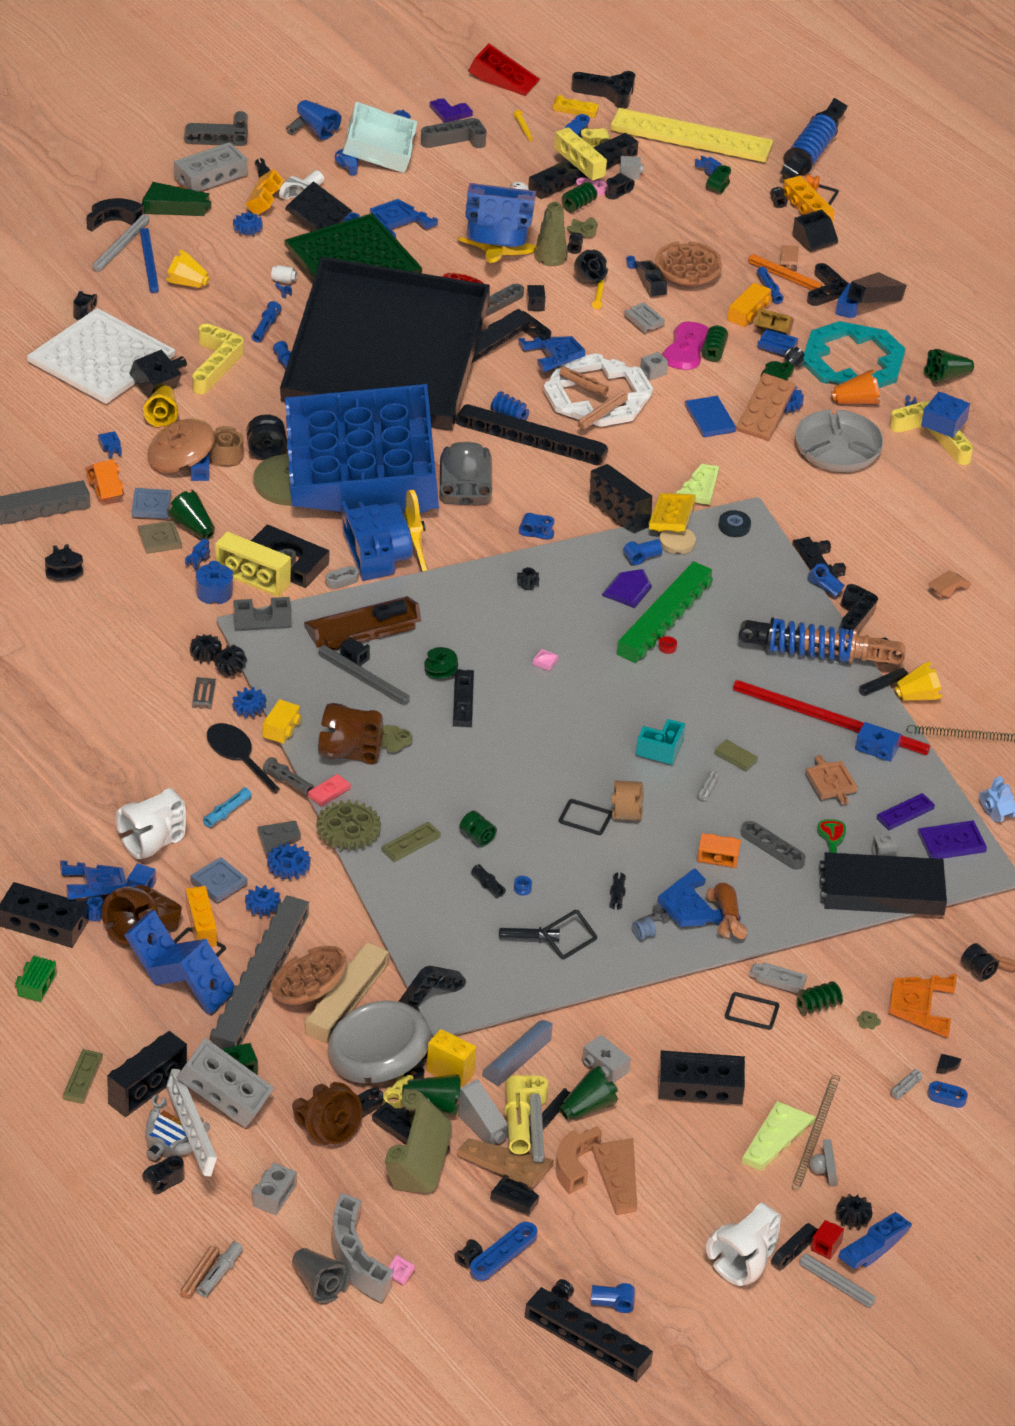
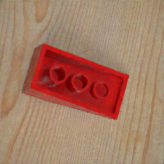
(500, 70)

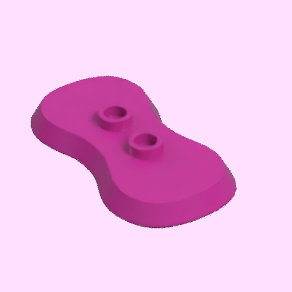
(686, 346)

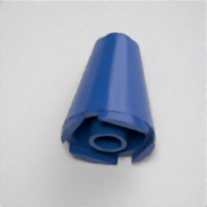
(319, 118)

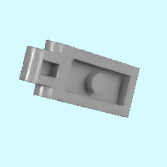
(778, 977)

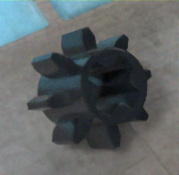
(794, 356)
(528, 578)

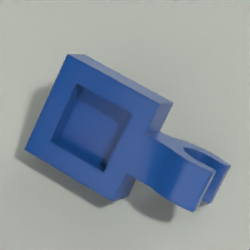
(709, 164)
(200, 552)

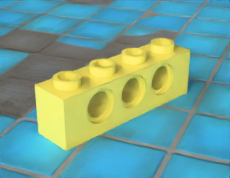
(580, 154)

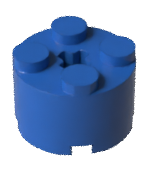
(214, 583)

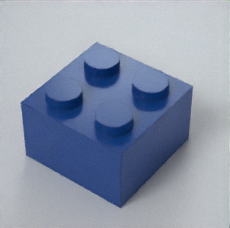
(945, 414)

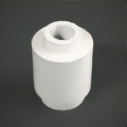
(283, 274)

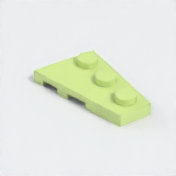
(702, 483)

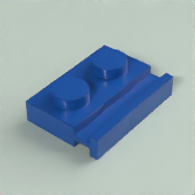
(776, 342)

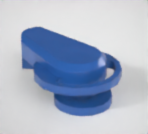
(347, 161)

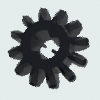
(205, 647)
(230, 660)
(854, 1211)

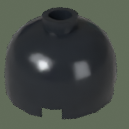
(590, 266)

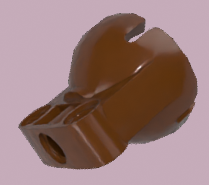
(356, 734)
(130, 904)

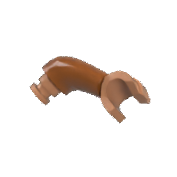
(727, 898)

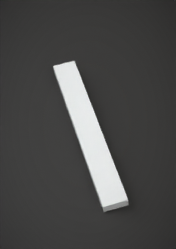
(191, 1123)

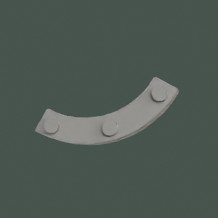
(365, 1272)

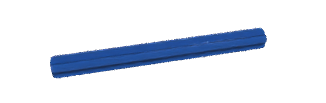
(149, 260)

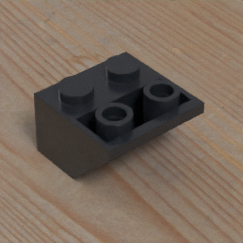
(815, 230)

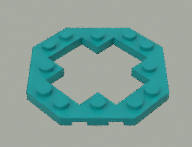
(817, 348)

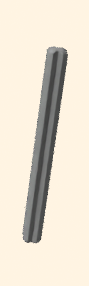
(120, 243)

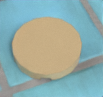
(678, 541)

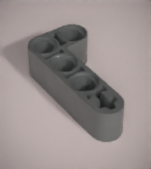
(454, 132)
(213, 133)

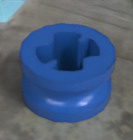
(522, 890)

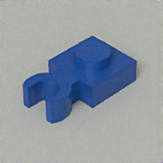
(110, 442)

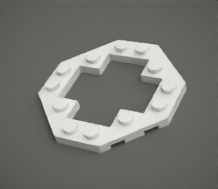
(613, 369)

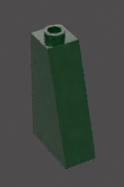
(173, 200)

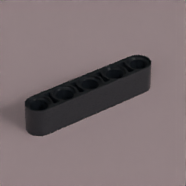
(500, 333)

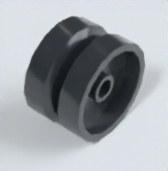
(266, 436)

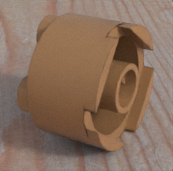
(227, 446)
(627, 800)

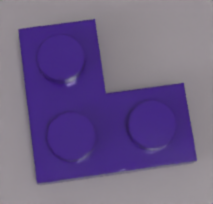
(450, 113)

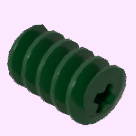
(579, 197)
(714, 343)
(819, 997)

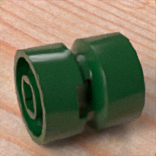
(478, 828)

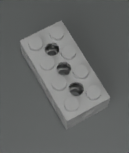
(210, 167)
(225, 1082)

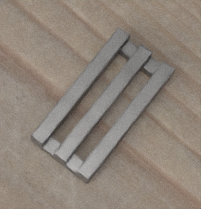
(202, 702)

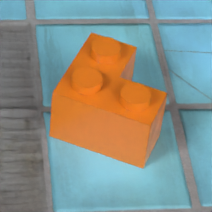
(105, 479)

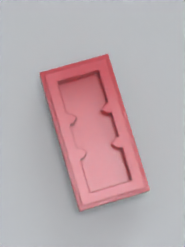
(329, 790)

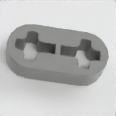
(342, 577)

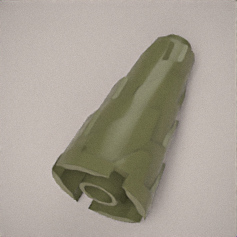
(551, 241)

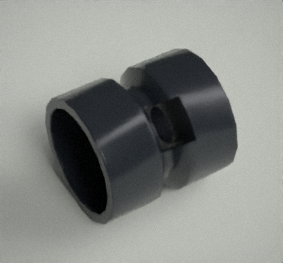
(978, 960)

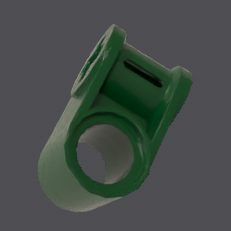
(719, 179)

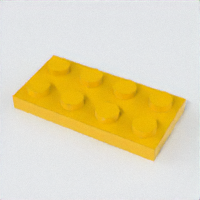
(672, 512)

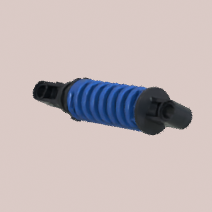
(813, 140)

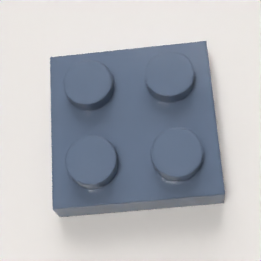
(151, 503)
(219, 878)

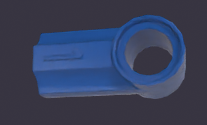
(638, 552)
(826, 581)
(619, 1297)

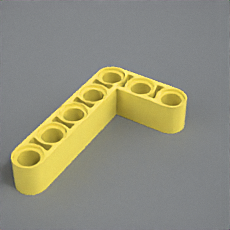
(228, 350)
(911, 417)

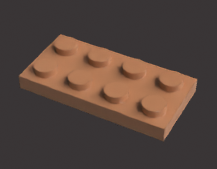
(766, 407)

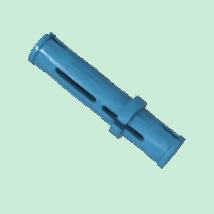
(221, 811)

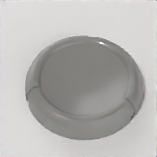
(839, 440)
(378, 1041)

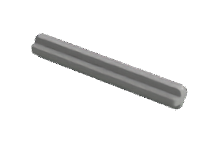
(536, 1128)
(837, 1280)

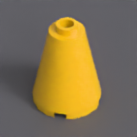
(161, 407)

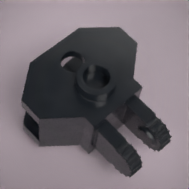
(63, 564)

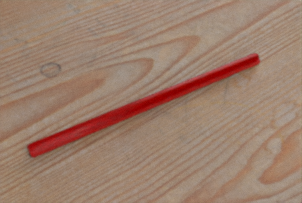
(819, 713)

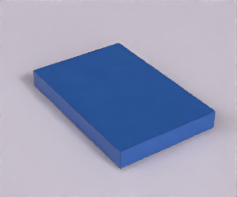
(710, 416)

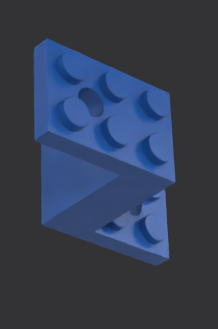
(180, 962)

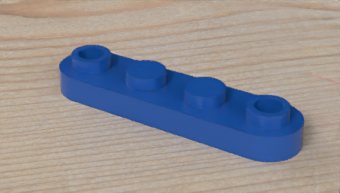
(503, 1251)

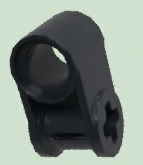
(618, 186)
(83, 304)
(165, 1174)

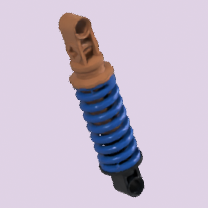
(842, 644)

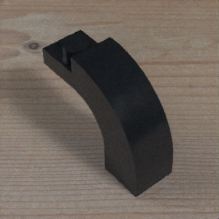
(114, 209)

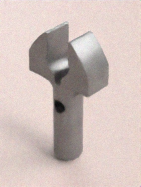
(658, 914)

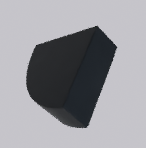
(947, 1063)

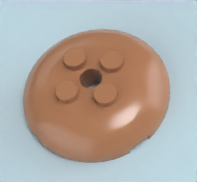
(688, 263)
(180, 445)
(309, 976)

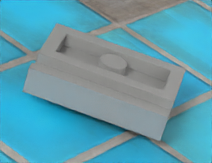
(644, 317)

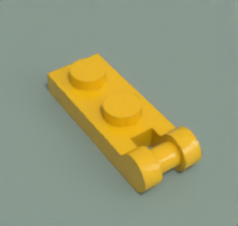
(575, 107)

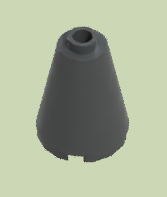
(321, 1274)

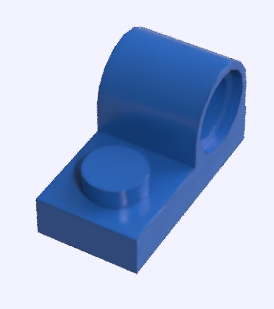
(846, 306)

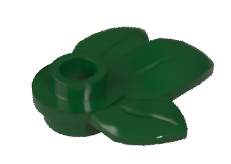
(778, 369)

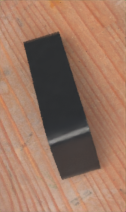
(861, 606)

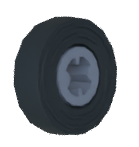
(734, 523)

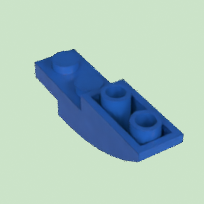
(876, 1242)

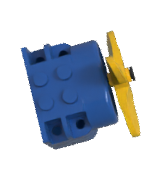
(499, 220)
(383, 536)

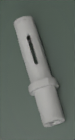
(224, 1263)

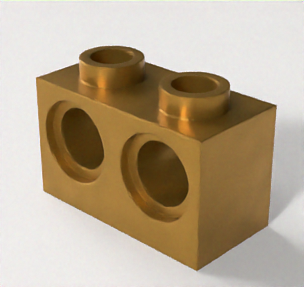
(774, 321)

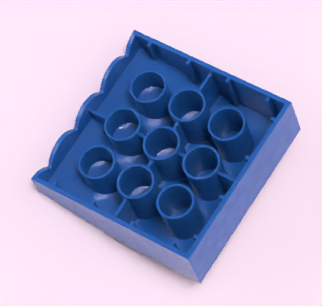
(361, 448)

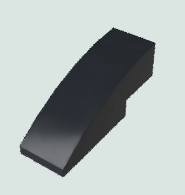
(651, 278)

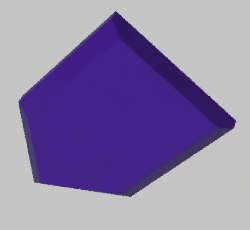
(628, 587)

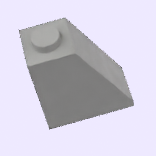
(481, 1114)

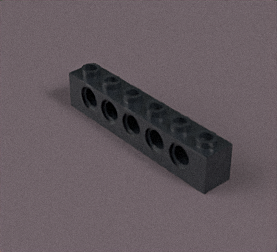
(588, 1334)

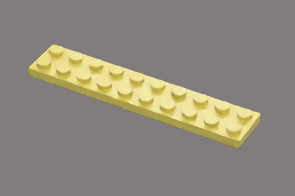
(692, 135)

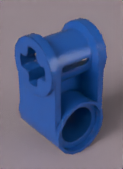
(579, 123)
(536, 525)

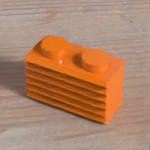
(719, 850)

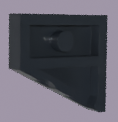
(515, 1195)

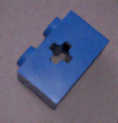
(878, 741)

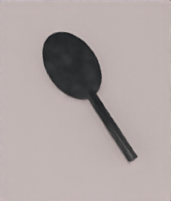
(236, 745)

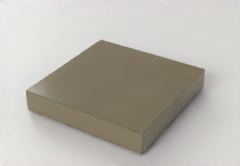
(159, 537)

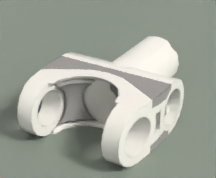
(294, 185)

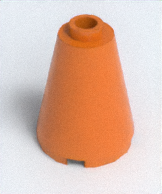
(858, 390)

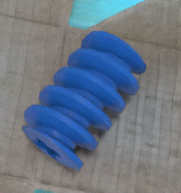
(509, 406)

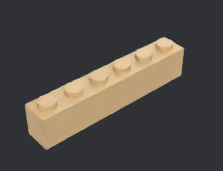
(348, 993)

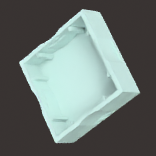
(379, 137)

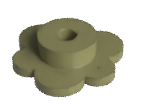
(868, 1020)

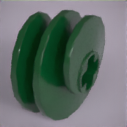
(441, 663)

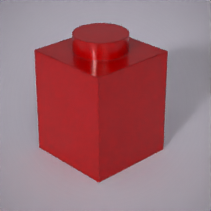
(827, 1239)

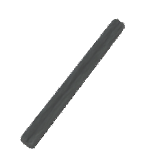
(364, 675)

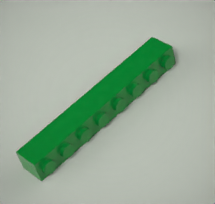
(664, 612)

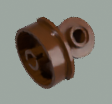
(330, 1114)

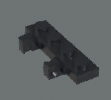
(812, 555)
(395, 1121)

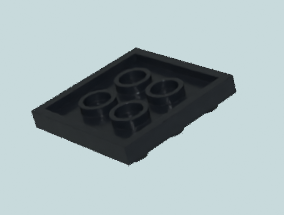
(317, 208)

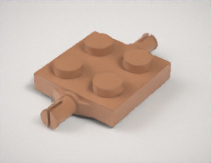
(831, 779)

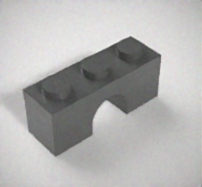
(276, 615)

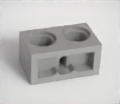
(274, 1188)

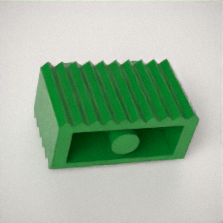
(36, 978)

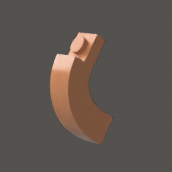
(569, 1170)

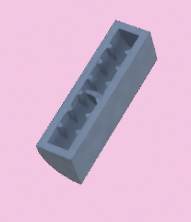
(518, 1053)

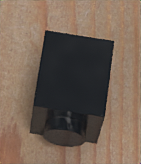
(535, 298)

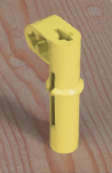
(517, 1096)

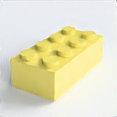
(254, 563)

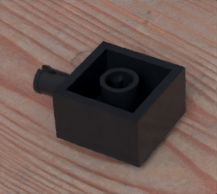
(156, 371)

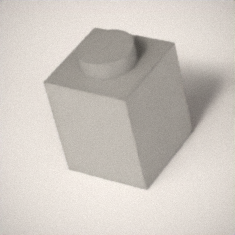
(631, 167)

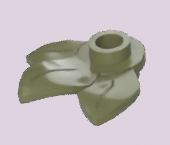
(585, 228)
(395, 738)

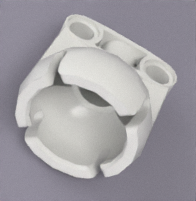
(153, 823)
(745, 1245)

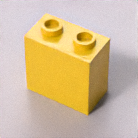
(451, 1056)

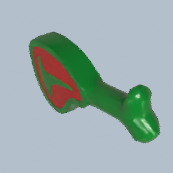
(832, 832)

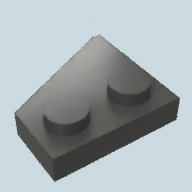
(277, 834)

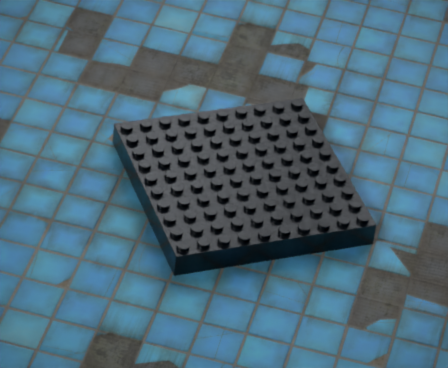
(386, 331)

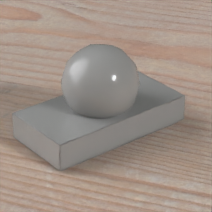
(825, 1163)

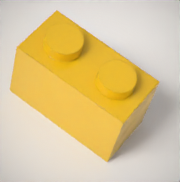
(281, 721)

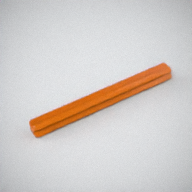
(784, 272)

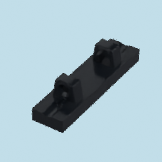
(463, 698)

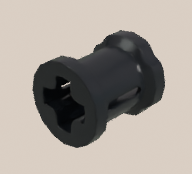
(777, 194)
(575, 241)
(470, 1244)

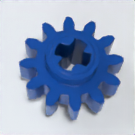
(248, 223)
(249, 702)
(262, 900)

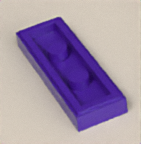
(905, 811)

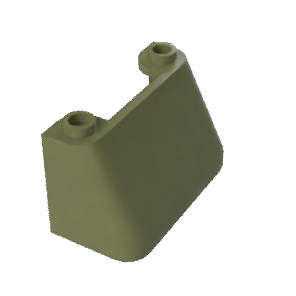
(420, 1162)

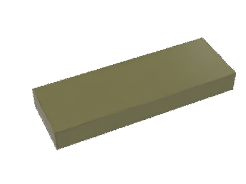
(411, 842)
(82, 1076)

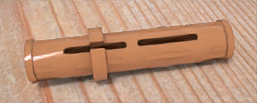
(589, 383)

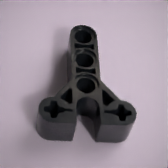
(614, 88)

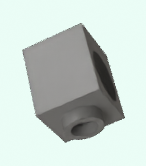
(654, 366)
(884, 845)

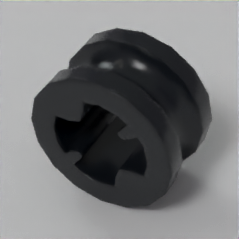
(563, 1289)

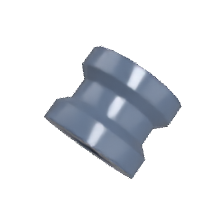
(644, 928)

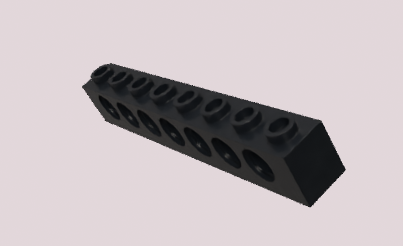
(565, 173)

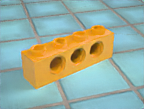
(804, 197)

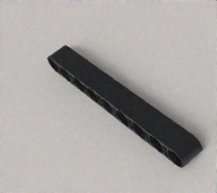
(532, 434)

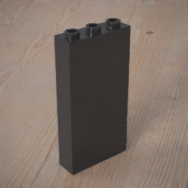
(883, 883)

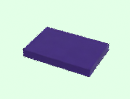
(952, 840)

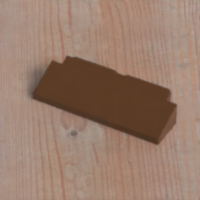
(361, 625)

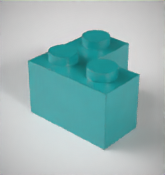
(663, 744)

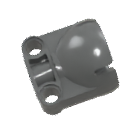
(466, 473)

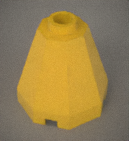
(187, 271)
(919, 684)

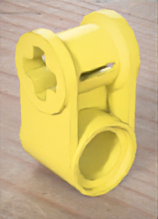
(595, 136)

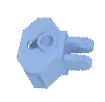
(999, 800)

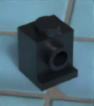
(355, 651)

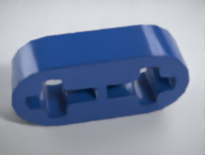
(947, 1094)

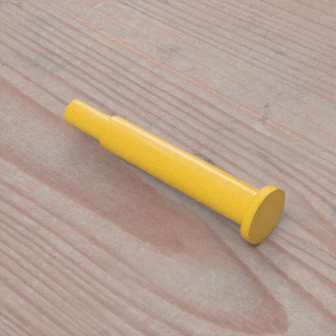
(518, 114)
(597, 304)

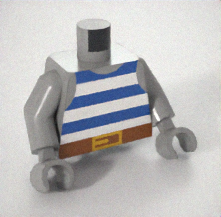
(165, 1133)

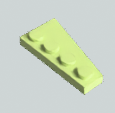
(776, 1133)

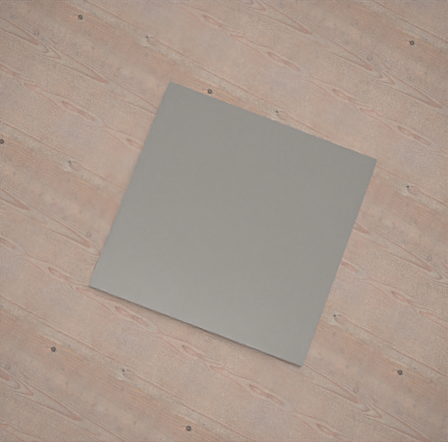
(573, 734)

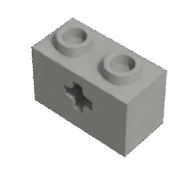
(607, 1056)

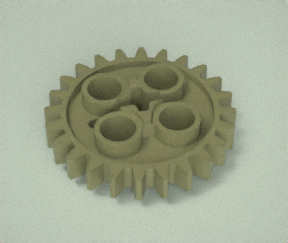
(348, 825)

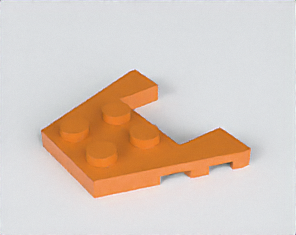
(913, 999)

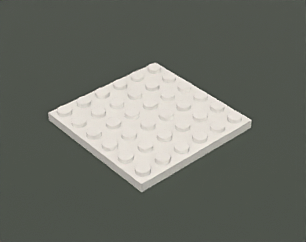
(97, 354)

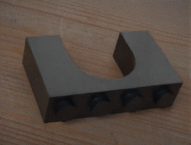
(311, 560)

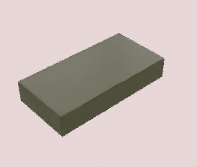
(736, 755)

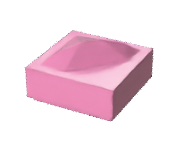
(545, 659)
(402, 1269)

